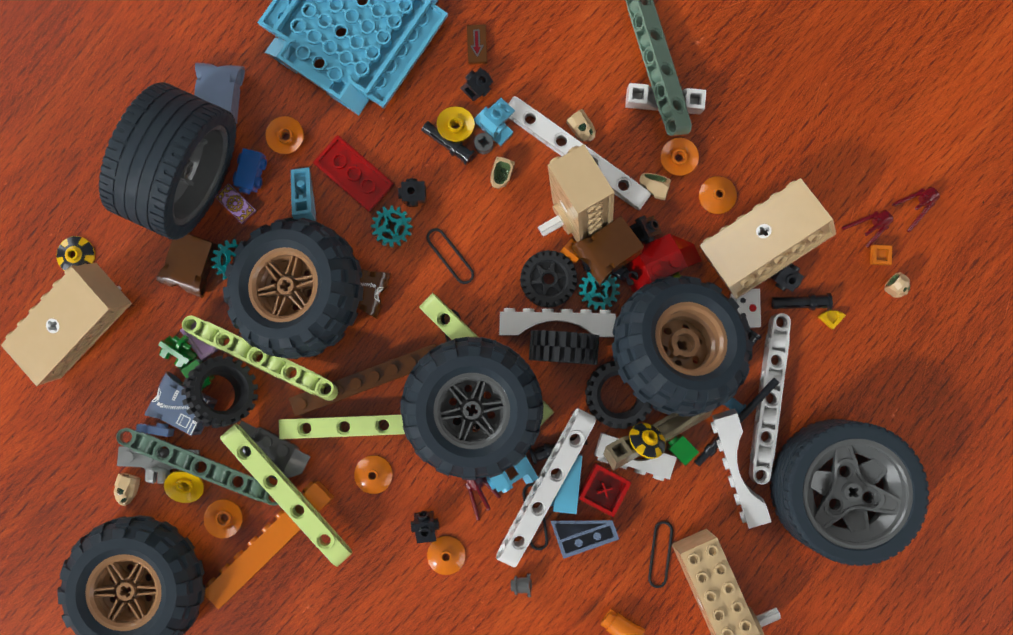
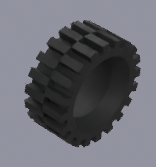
(564, 347)
(237, 377)
(596, 407)

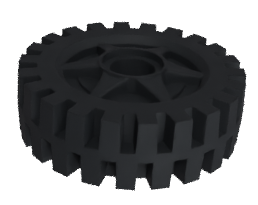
(548, 263)

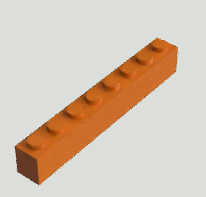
(262, 549)

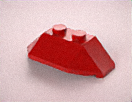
(662, 259)

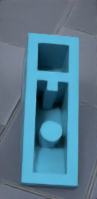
(302, 194)
(567, 496)

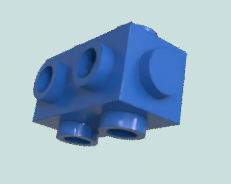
(249, 171)

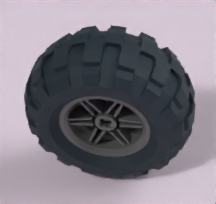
(430, 416)

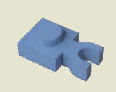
(160, 429)

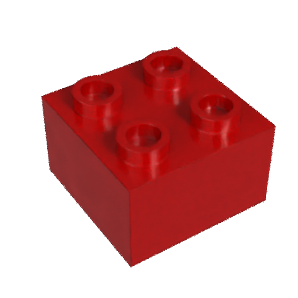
(604, 489)

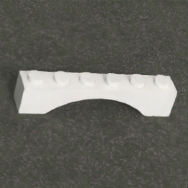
(515, 323)
(729, 430)

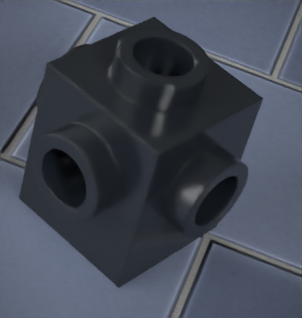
(477, 84)
(417, 197)
(646, 228)
(788, 278)
(425, 526)

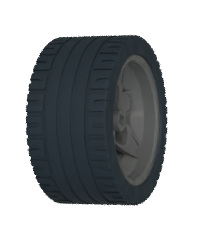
(167, 160)
(898, 506)

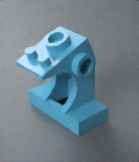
(493, 121)
(504, 484)

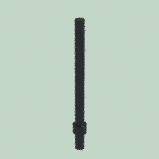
(710, 449)

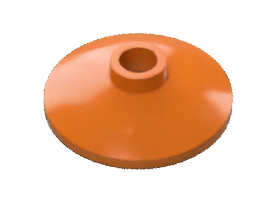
(280, 127)
(686, 150)
(711, 201)
(382, 470)
(216, 525)
(447, 545)

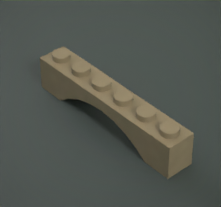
(621, 451)

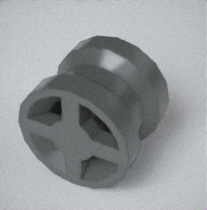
(483, 147)

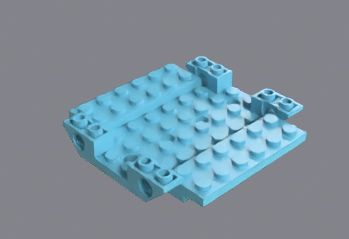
(366, 62)

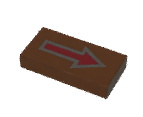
(476, 44)

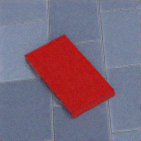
(353, 173)

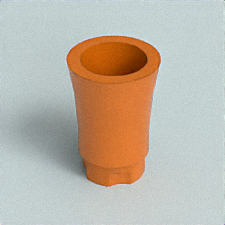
(619, 625)

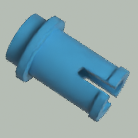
(734, 404)

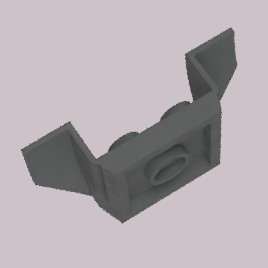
(280, 451)

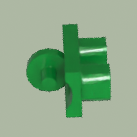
(179, 348)

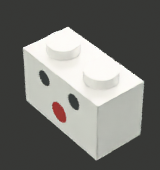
(750, 307)

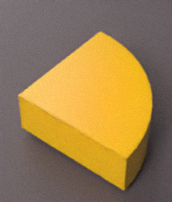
(831, 318)

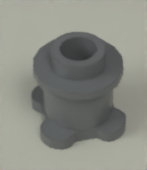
(522, 584)

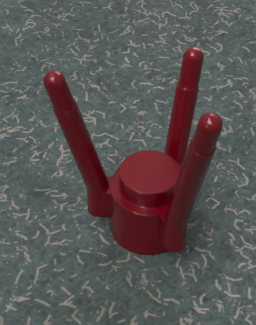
(927, 198)
(880, 221)
(476, 485)

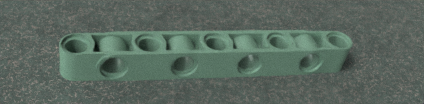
(659, 66)
(187, 462)

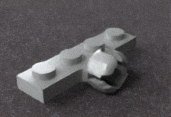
(130, 458)

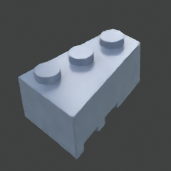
(581, 536)

